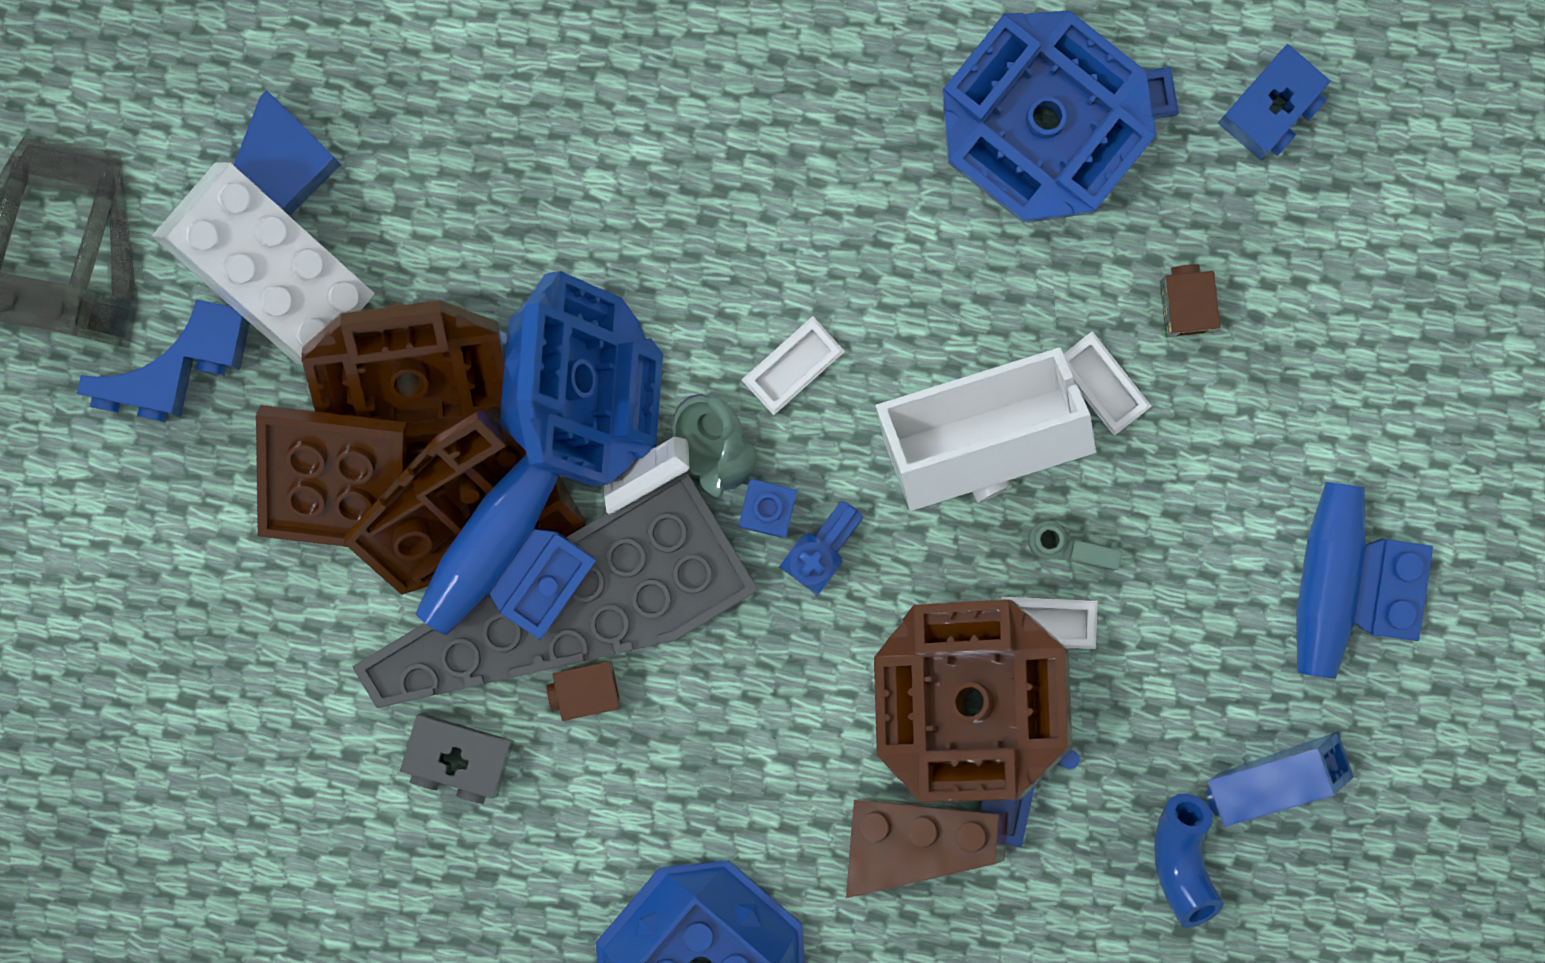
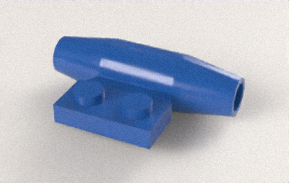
(505, 556)
(1355, 583)

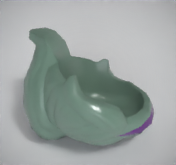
(714, 443)

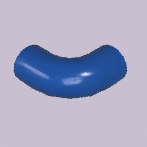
(1181, 860)

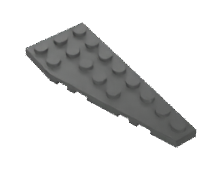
(653, 580)

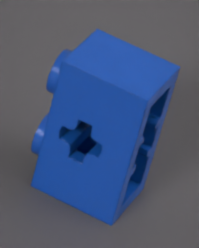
(1296, 83)

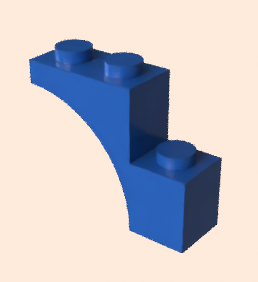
(212, 337)

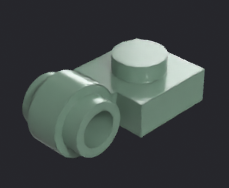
(1092, 550)

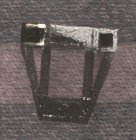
(71, 307)

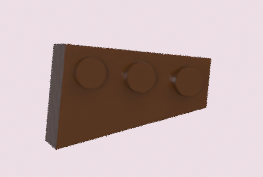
(918, 842)

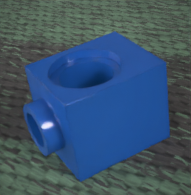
(767, 508)

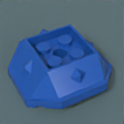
(1058, 66)
(580, 381)
(702, 913)

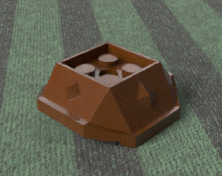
(407, 365)
(922, 695)

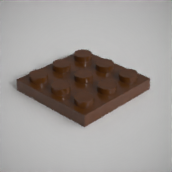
(322, 471)

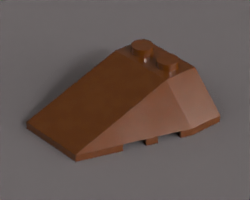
(437, 495)

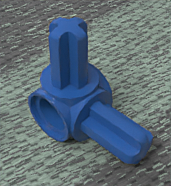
(816, 556)

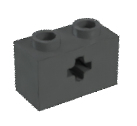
(435, 737)

